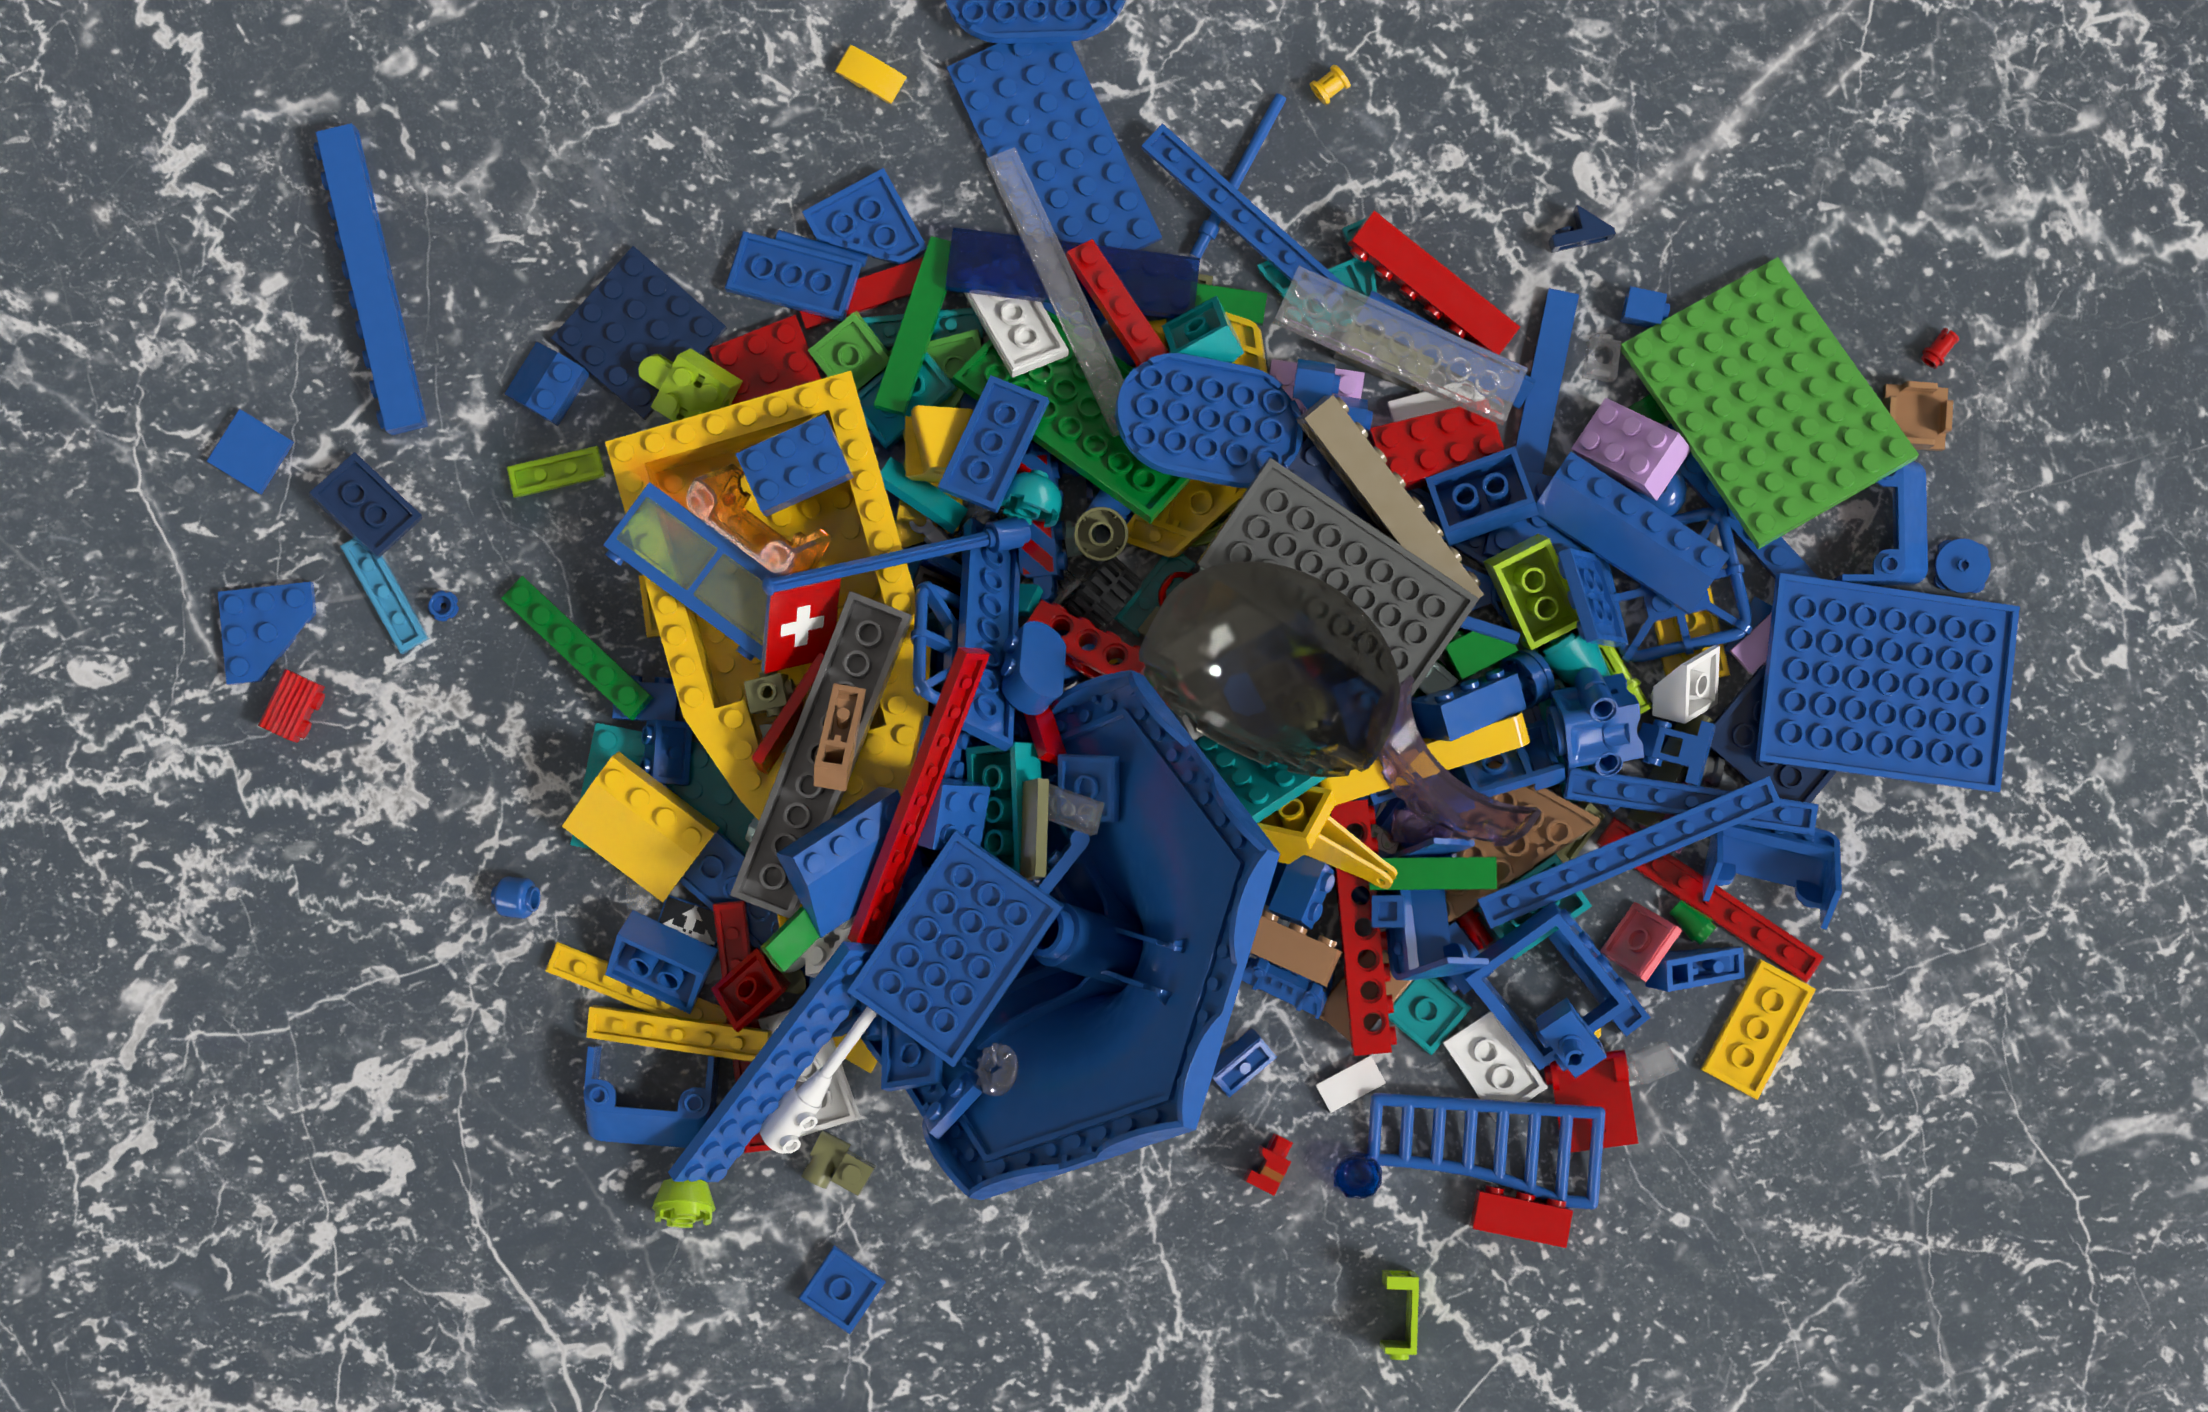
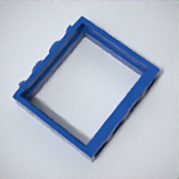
(1517, 941)

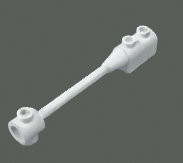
(803, 1101)

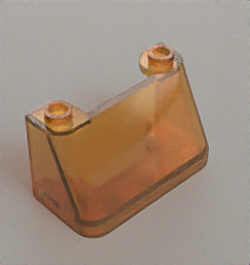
(720, 504)

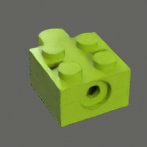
(688, 384)

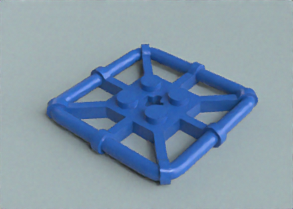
(1660, 609)
(921, 637)

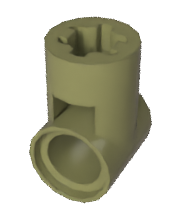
(826, 1157)

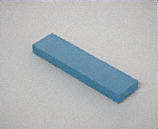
(386, 597)

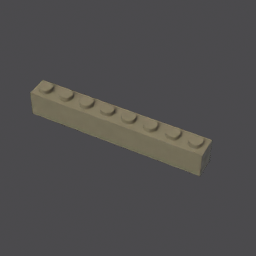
(1379, 489)

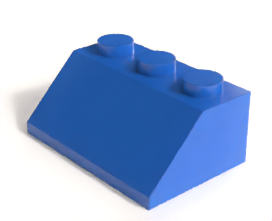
(661, 961)

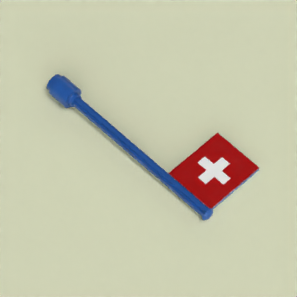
(805, 603)

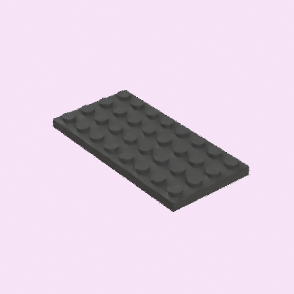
(1304, 529)

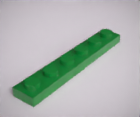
(577, 648)

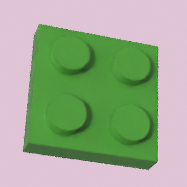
(851, 348)

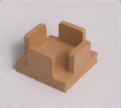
(1920, 412)

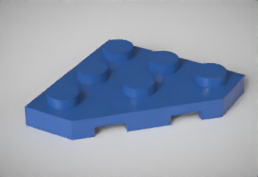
(868, 221)
(261, 626)

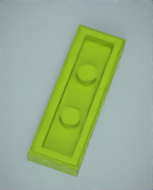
(556, 471)

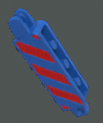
(1043, 556)

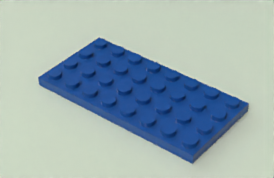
(1049, 112)

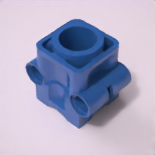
(1595, 722)

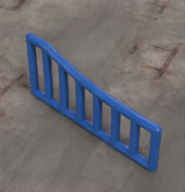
(1503, 1110)

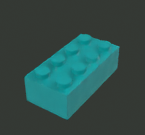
(1005, 775)

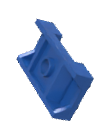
(1520, 768)

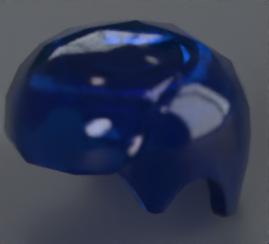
(1358, 1175)

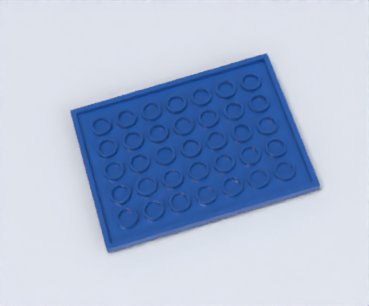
(1887, 683)

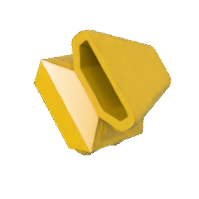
(931, 440)

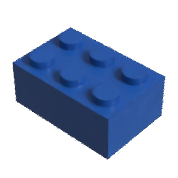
(794, 465)
(1482, 496)

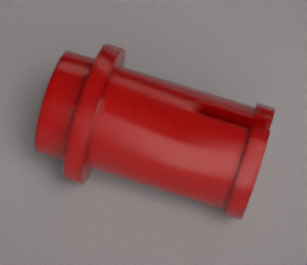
(1938, 350)
(1474, 929)

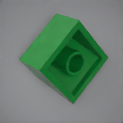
(1473, 653)

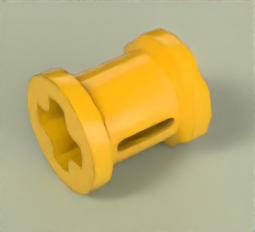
(1330, 84)

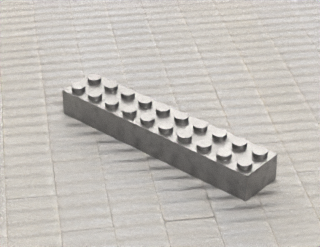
(857, 656)

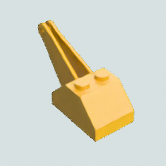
(1308, 830)

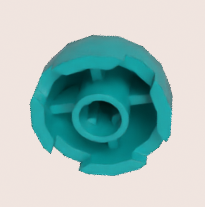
(1033, 498)

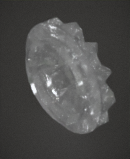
(1001, 1080)

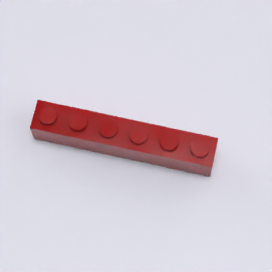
(1431, 284)

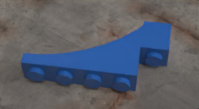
(1318, 380)

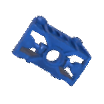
(1287, 985)

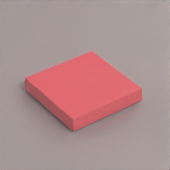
(1640, 941)

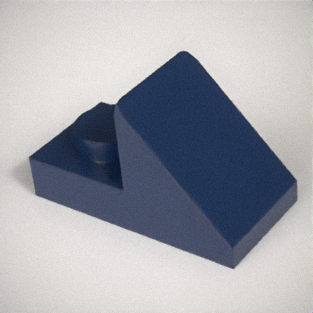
(1589, 231)

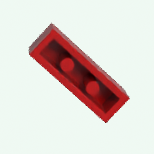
(1521, 1216)

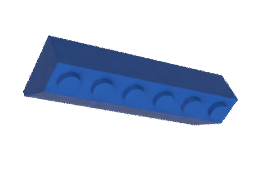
(1630, 533)

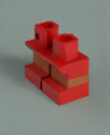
(1272, 1167)

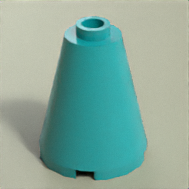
(1570, 655)

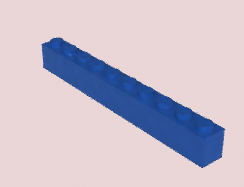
(371, 279)

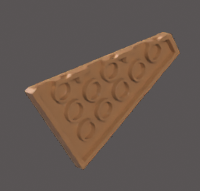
(1553, 830)

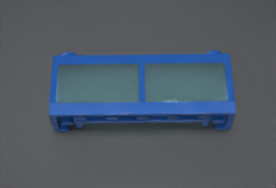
(694, 566)

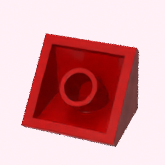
(749, 989)

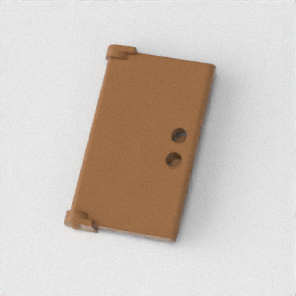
(1335, 1008)

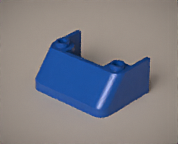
(1909, 559)
(1780, 857)
(1424, 944)
(646, 1125)

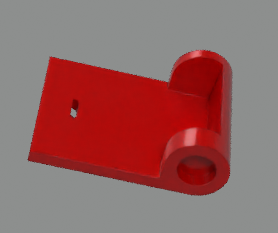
(1600, 1086)

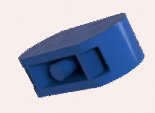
(1033, 667)

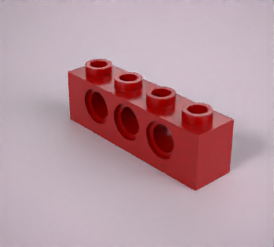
(1082, 632)

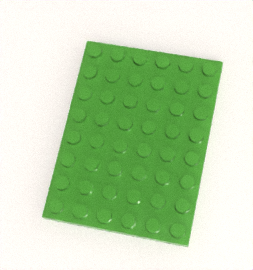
(1768, 402)

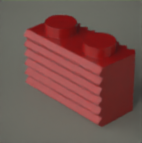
(292, 706)

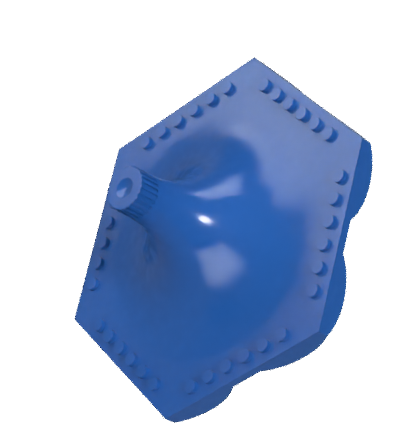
(1135, 973)

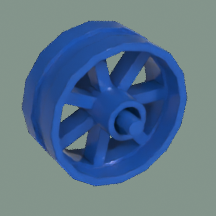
(1533, 673)

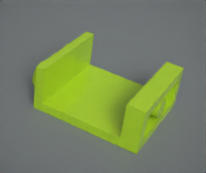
(1403, 1281)

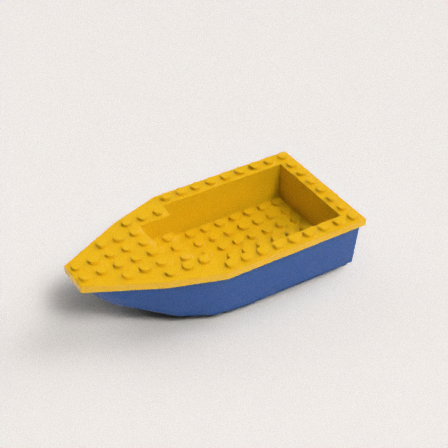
(858, 517)

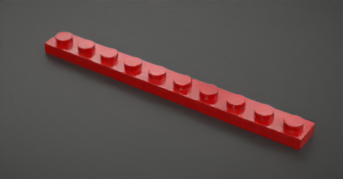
(918, 795)

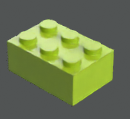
(1533, 591)

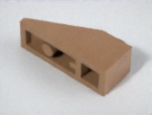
(839, 737)

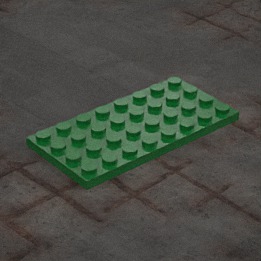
(1076, 428)

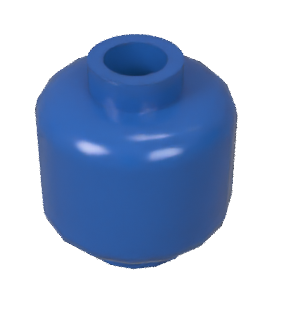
(515, 897)

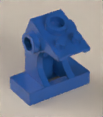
(1693, 751)

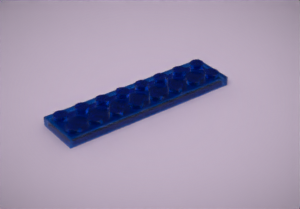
(1002, 268)

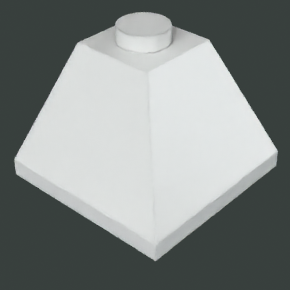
(1688, 688)

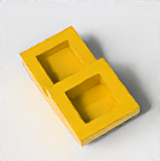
(870, 74)

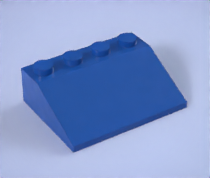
(838, 857)

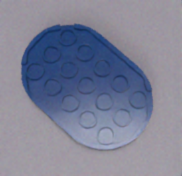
(1034, 19)
(1206, 419)

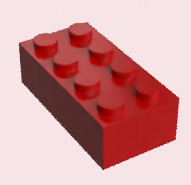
(1435, 443)

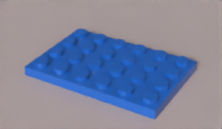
(955, 948)

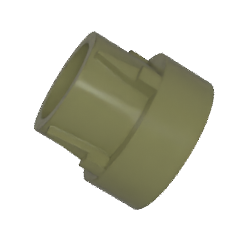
(1116, 541)

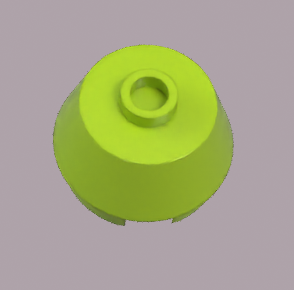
(684, 1203)

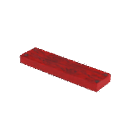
(786, 722)

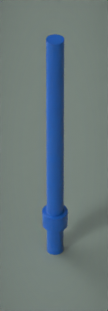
(1209, 228)

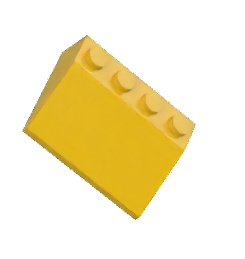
(640, 826)

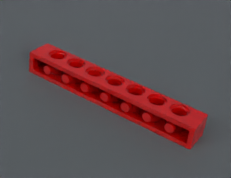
(1362, 1040)

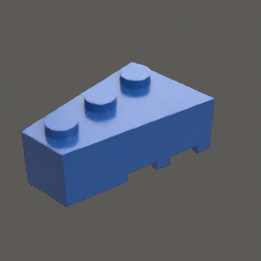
(1468, 706)

